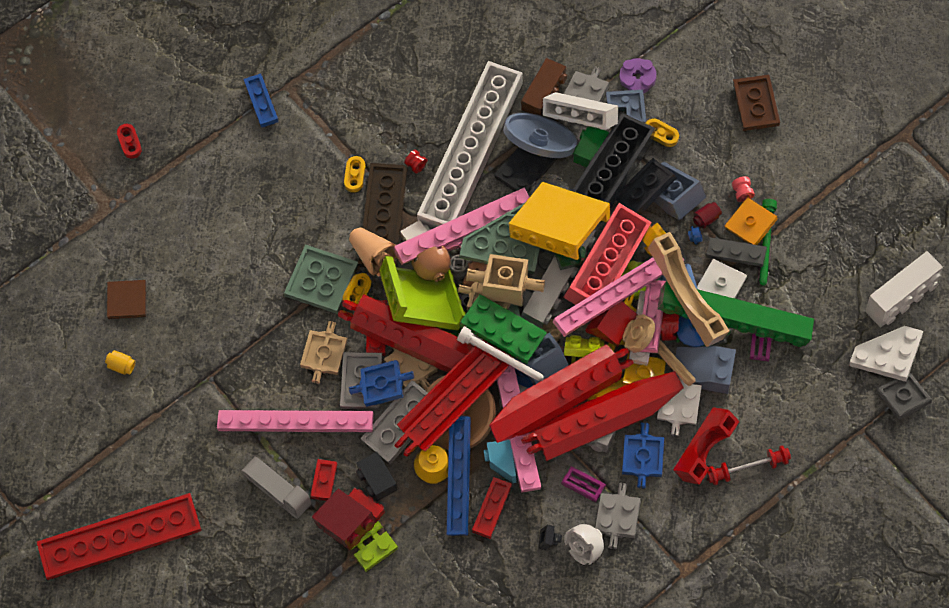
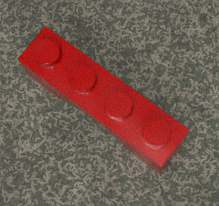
(716, 427)

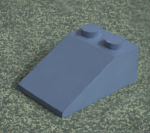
(681, 195)
(709, 365)

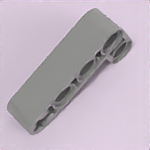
(291, 499)

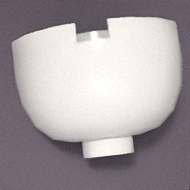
(585, 543)

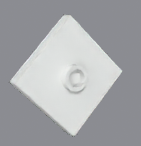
(722, 280)

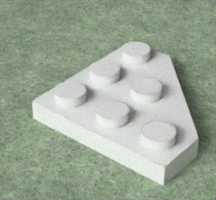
(889, 353)

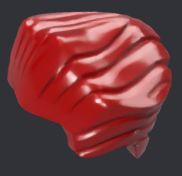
(669, 325)

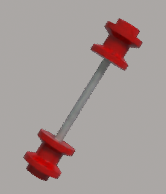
(782, 455)

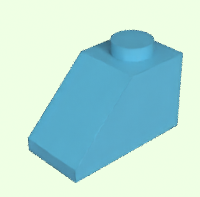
(501, 459)

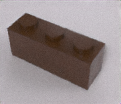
(545, 83)

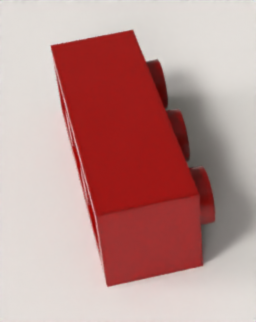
(368, 502)

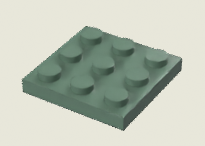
(320, 279)

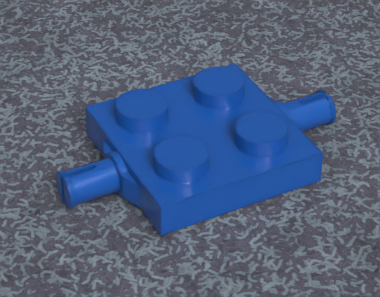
(381, 383)
(643, 455)

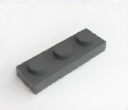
(736, 252)

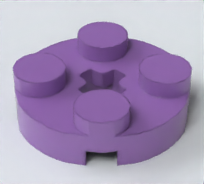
(641, 66)

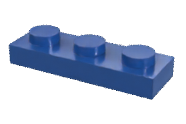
(261, 100)

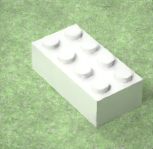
(904, 289)

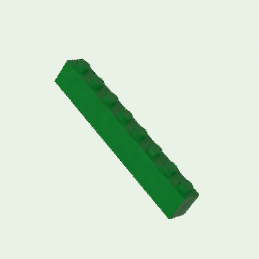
(747, 317)

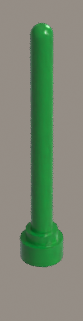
(770, 205)

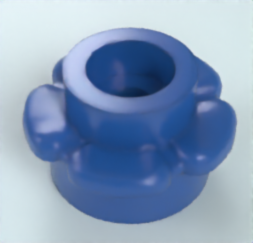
(695, 235)

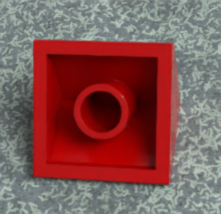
(612, 323)

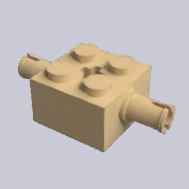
(505, 279)

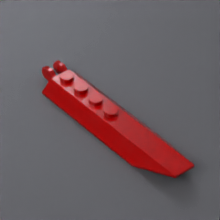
(419, 341)
(559, 393)
(450, 399)
(603, 415)

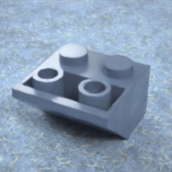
(547, 358)

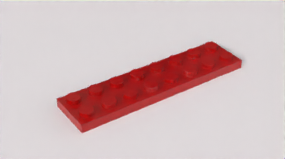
(118, 536)

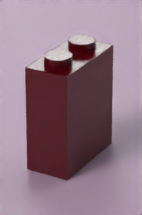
(344, 519)

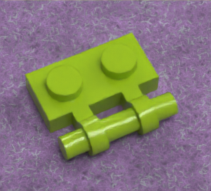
(375, 551)

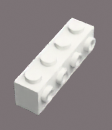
(580, 111)

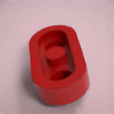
(129, 142)

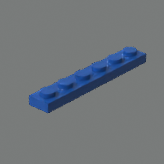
(458, 477)

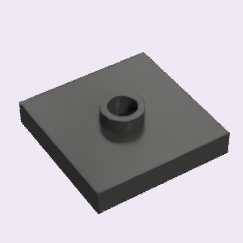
(904, 397)

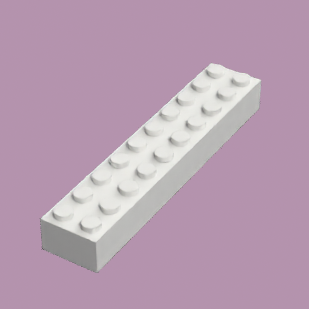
(471, 145)

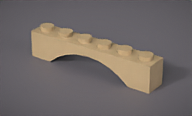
(670, 261)

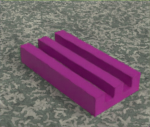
(759, 356)
(566, 483)

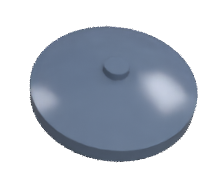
(540, 135)

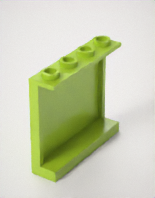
(421, 300)

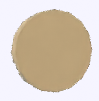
(639, 333)

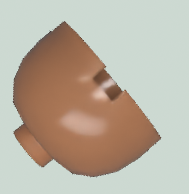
(432, 264)

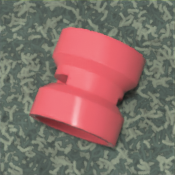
(743, 189)

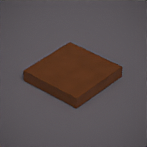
(126, 299)

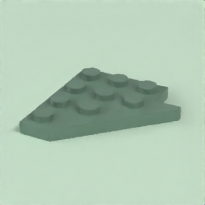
(496, 240)

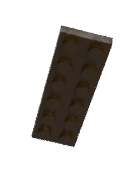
(385, 201)

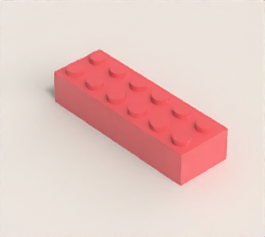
(609, 254)

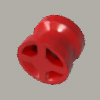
(415, 161)

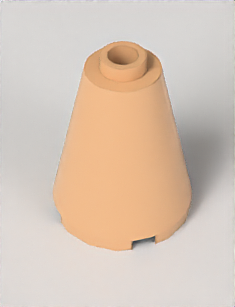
(371, 249)

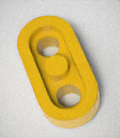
(664, 131)
(354, 175)
(355, 290)

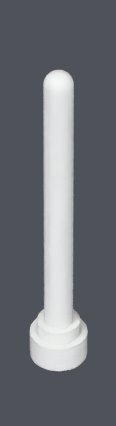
(467, 337)

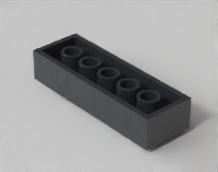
(616, 160)

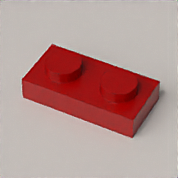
(323, 480)

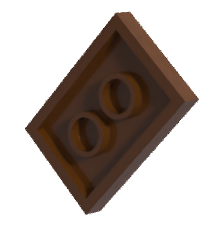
(756, 102)

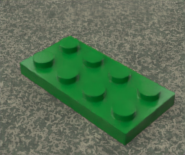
(503, 329)

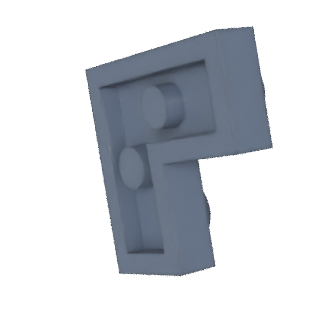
(629, 100)

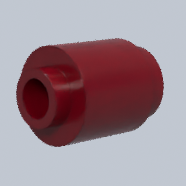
(707, 215)

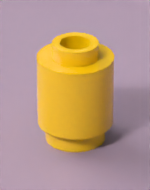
(120, 362)

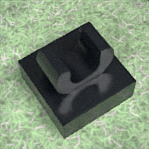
(548, 537)

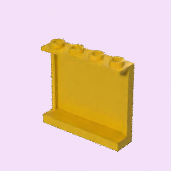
(558, 219)

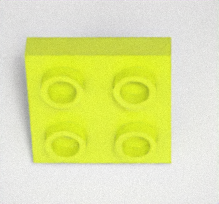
(579, 347)

